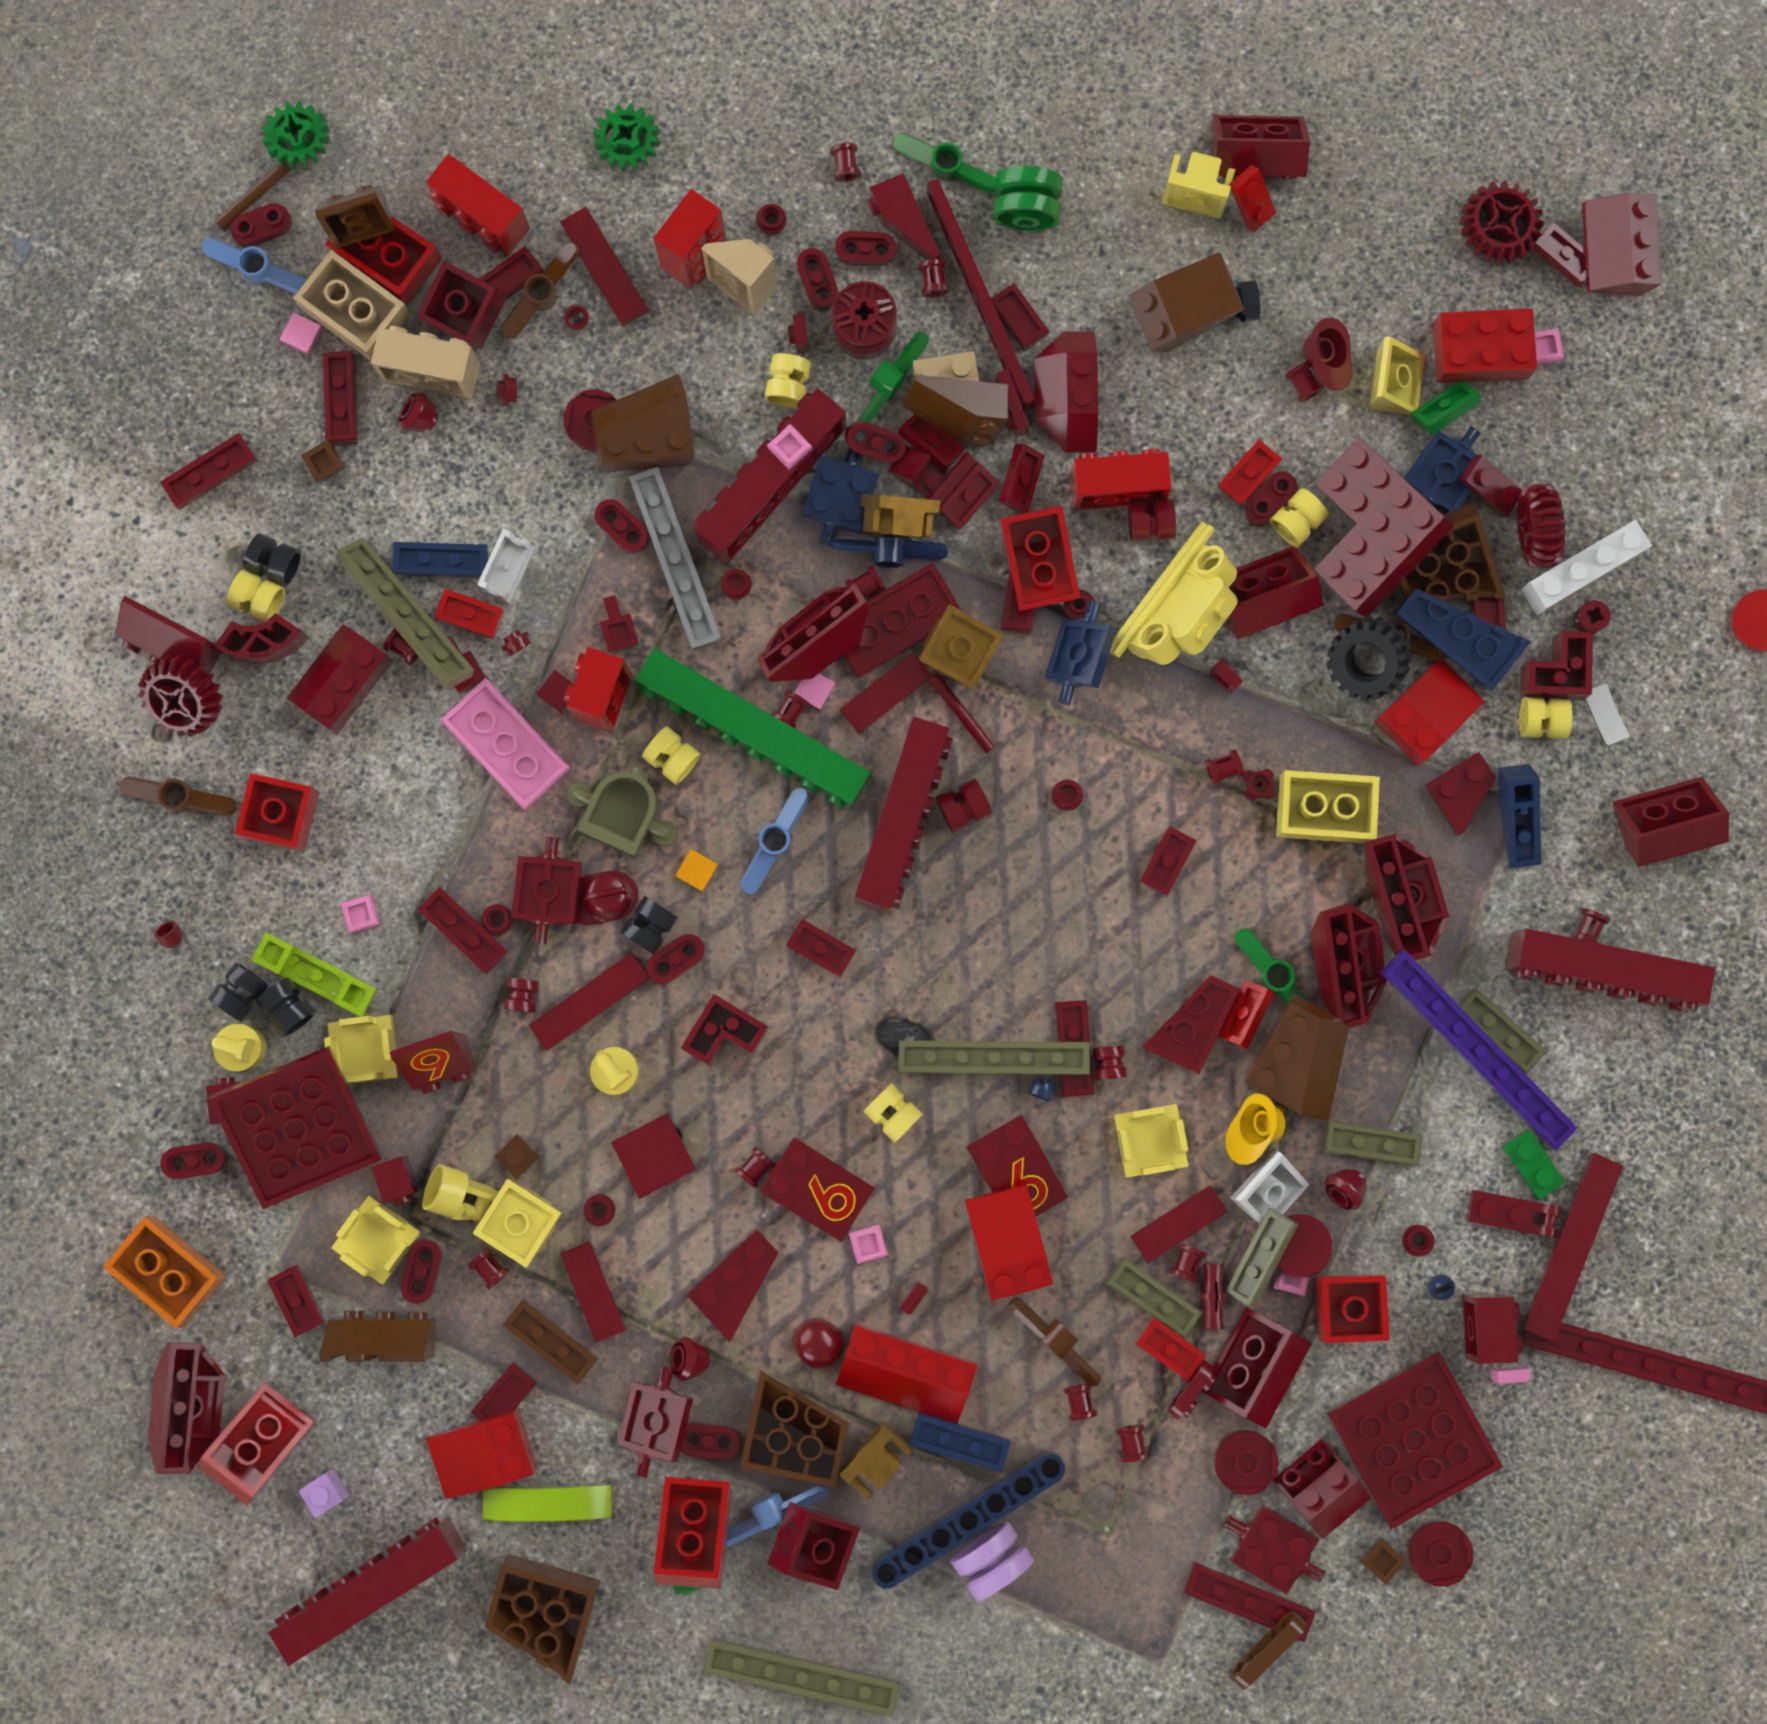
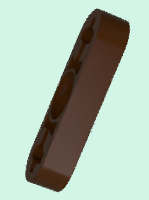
(1267, 1650)

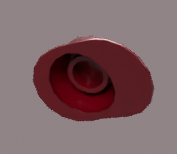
(1330, 353)
(605, 897)

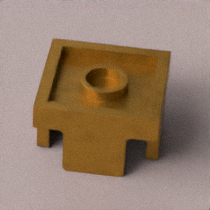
(899, 515)
(960, 647)
(875, 1460)

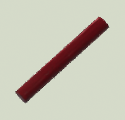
(962, 713)

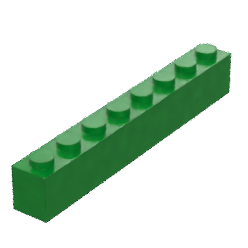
(752, 728)

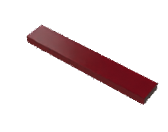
(1572, 1247)

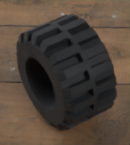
(1351, 676)

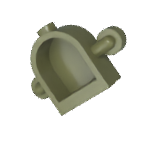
(621, 812)

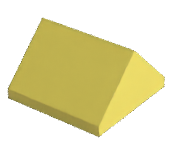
(1396, 378)

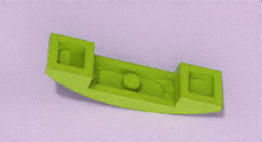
(314, 974)
(547, 1503)

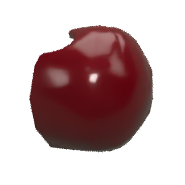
(817, 1342)

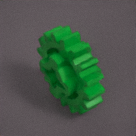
(280, 135)
(619, 149)

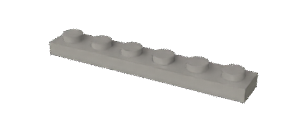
(675, 558)

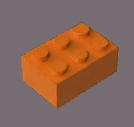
(164, 1271)

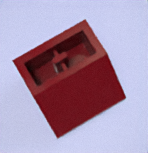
(1322, 1488)

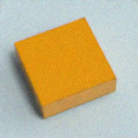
(696, 870)

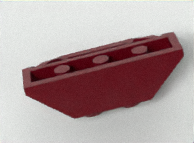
(1068, 391)
(816, 635)
(1405, 895)
(1348, 962)
(184, 1407)

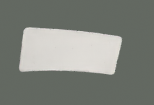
(1606, 715)

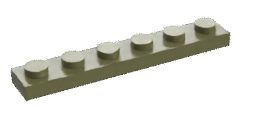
(405, 613)
(994, 1057)
(801, 1676)

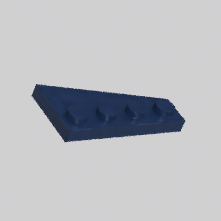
(1470, 642)

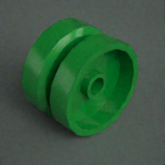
(1028, 198)

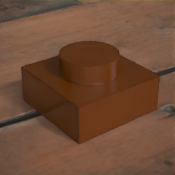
(323, 461)
(516, 1156)
(1383, 1560)

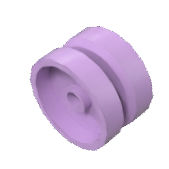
(992, 1560)

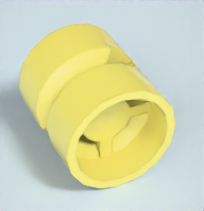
(788, 376)
(1303, 513)
(250, 594)
(1545, 717)
(671, 755)
(901, 1121)

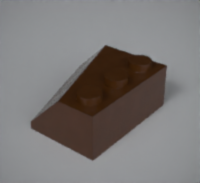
(644, 429)
(1459, 564)
(1301, 1059)
(379, 1337)
(793, 1435)
(543, 1612)

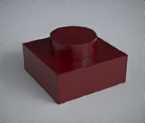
(798, 333)

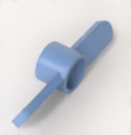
(239, 258)
(765, 858)
(771, 1512)

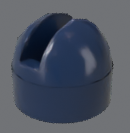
(1041, 1090)
(1438, 1281)

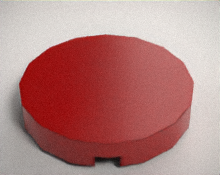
(1750, 620)

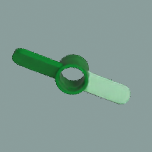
(928, 154)
(890, 376)
(1264, 960)

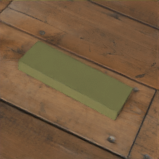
(1503, 1031)
(1372, 1143)
(1261, 1257)
(1154, 1297)

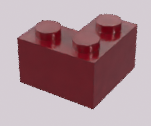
(1567, 674)
(722, 1022)

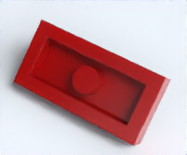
(1252, 198)
(1249, 473)
(469, 614)
(1246, 1014)
(1170, 1349)

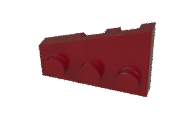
(1195, 1026)
(734, 1283)

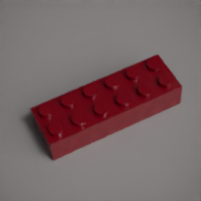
(767, 480)
(901, 817)
(1609, 969)
(362, 1594)

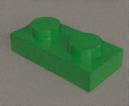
(1446, 407)
(1533, 1164)

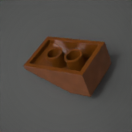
(355, 216)
(1186, 303)
(960, 407)

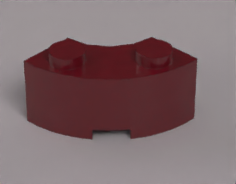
(262, 642)

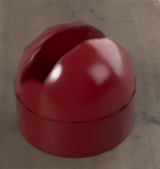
(573, 311)
(169, 934)

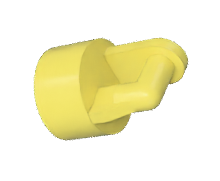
(239, 1047)
(614, 1071)
(447, 1191)

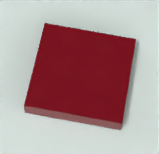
(653, 1155)

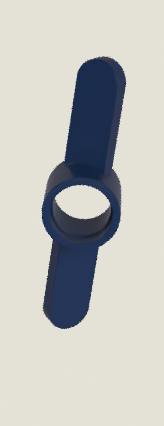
(891, 551)

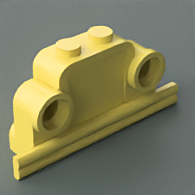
(1183, 604)

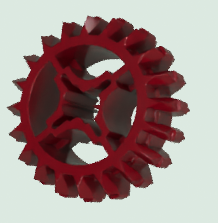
(1491, 199)
(1541, 525)
(180, 695)

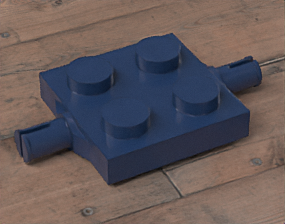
(1440, 469)
(836, 495)
(1080, 653)

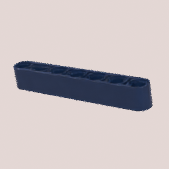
(960, 1533)

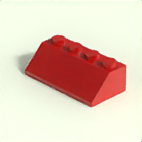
(906, 1373)

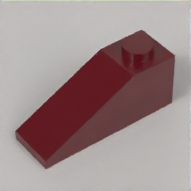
(901, 215)

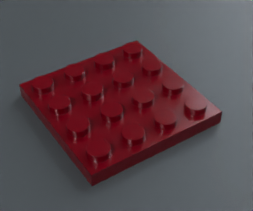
(295, 1127)
(1414, 1440)

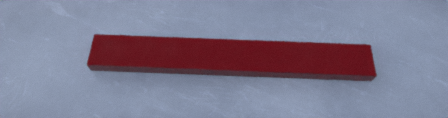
(979, 292)
(1654, 1366)

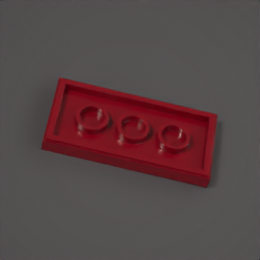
(900, 619)

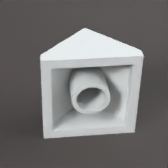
(1271, 1185)

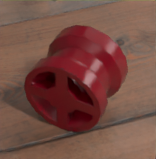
(1586, 621)

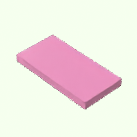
(505, 744)

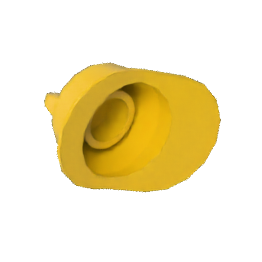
(1254, 1128)

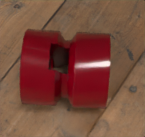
(1151, 520)
(964, 805)

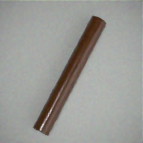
(252, 195)

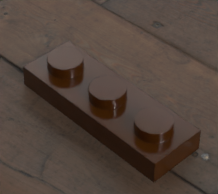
(550, 1341)

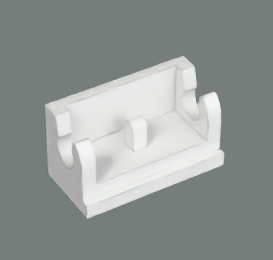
(506, 566)

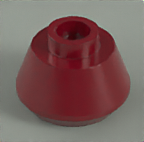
(418, 413)
(1346, 1188)
(688, 1359)

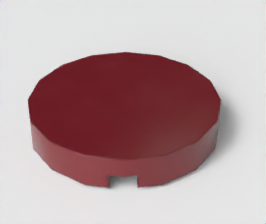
(578, 417)
(1308, 1249)
(1246, 1462)
(1440, 1553)

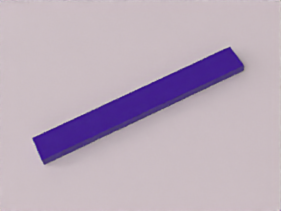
(1478, 1049)

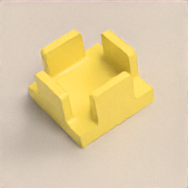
(1198, 187)
(363, 1048)
(1151, 1140)
(518, 1223)
(375, 1240)

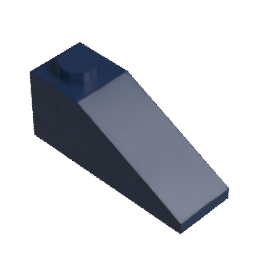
(1520, 814)

